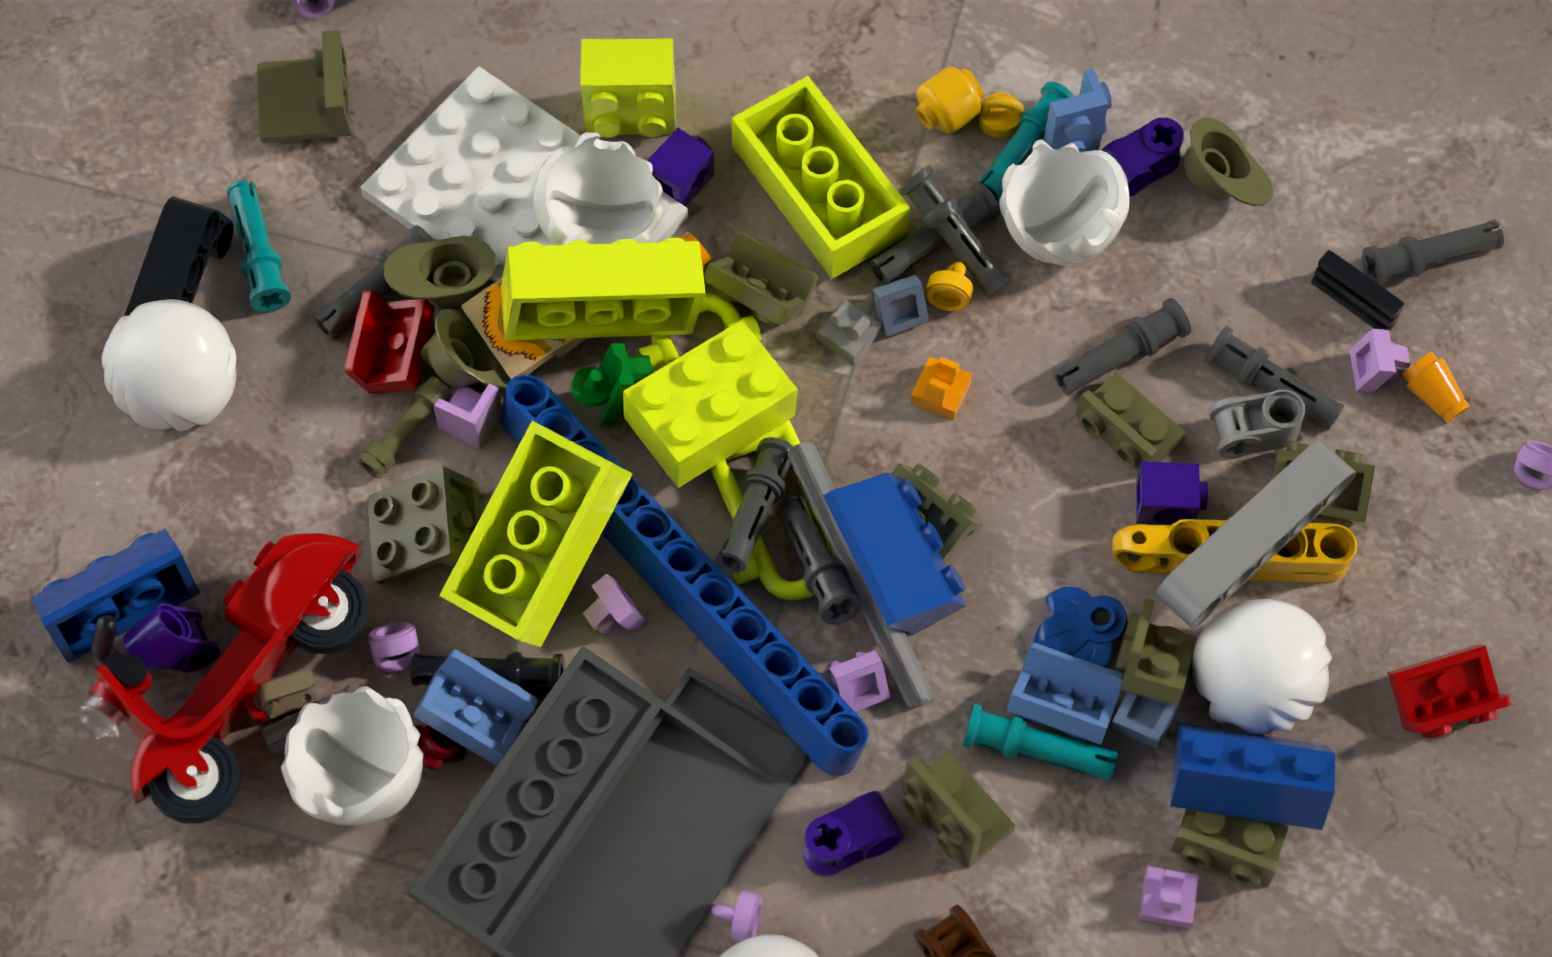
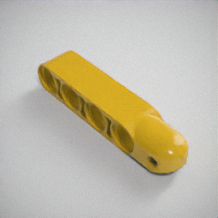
(1307, 563)

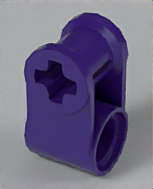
(1148, 152)
(172, 639)
(858, 830)

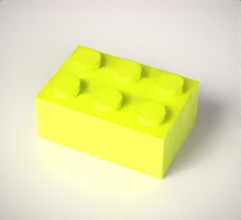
(710, 403)

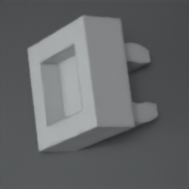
(849, 332)

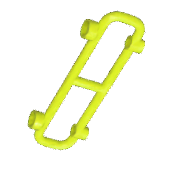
(760, 562)

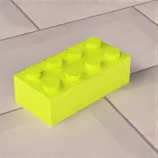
(820, 177)
(601, 289)
(535, 535)

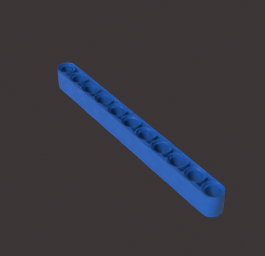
(703, 583)

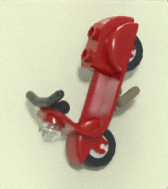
(292, 600)

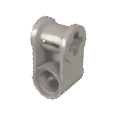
(1247, 422)

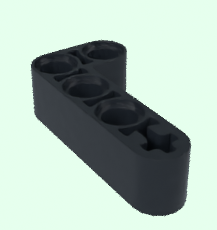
(179, 252)

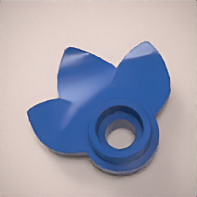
(1073, 629)

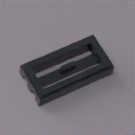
(1357, 292)

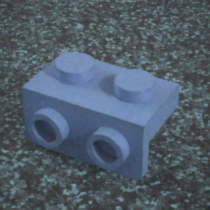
(1080, 117)
(1066, 693)
(475, 707)

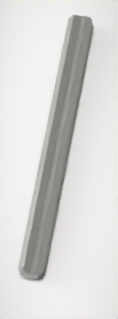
(891, 641)

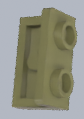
(762, 280)

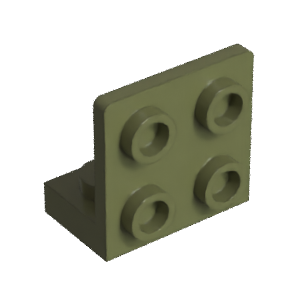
(305, 95)
(421, 523)
(955, 808)

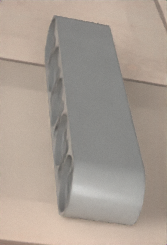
(1255, 533)

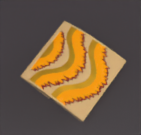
(515, 356)

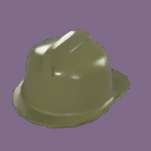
(1223, 166)
(441, 270)
(461, 354)

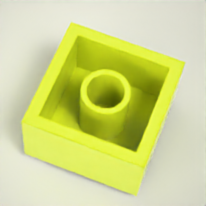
(628, 86)

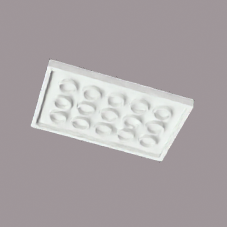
(477, 170)

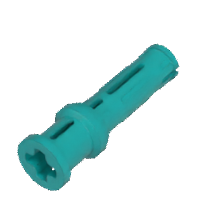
(1031, 129)
(260, 262)
(1015, 738)

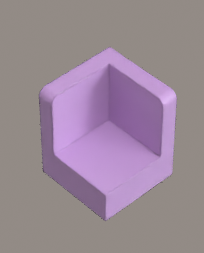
(469, 414)

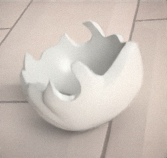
(597, 193)
(1064, 203)
(170, 365)
(1262, 665)
(353, 758)

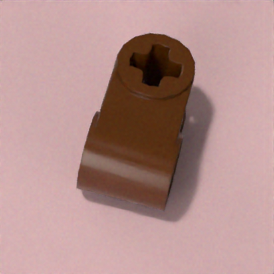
(953, 937)

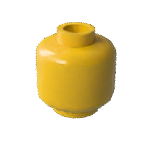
(949, 100)

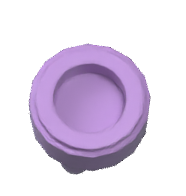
(1538, 457)
(394, 640)
(744, 917)

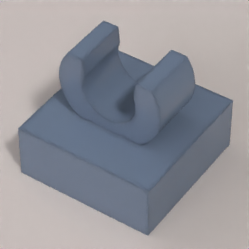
(900, 305)
(1144, 719)

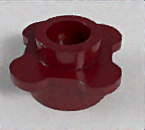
(434, 755)

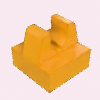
(941, 387)

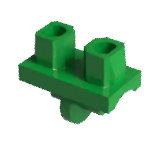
(606, 384)

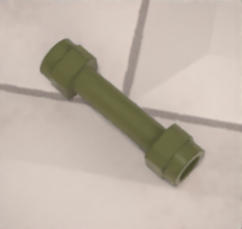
(379, 457)

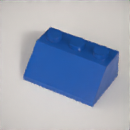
(896, 552)
(115, 586)
(1252, 776)

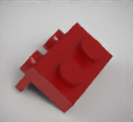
(388, 343)
(1447, 691)

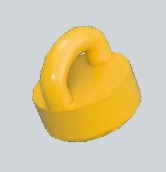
(1000, 115)
(949, 288)

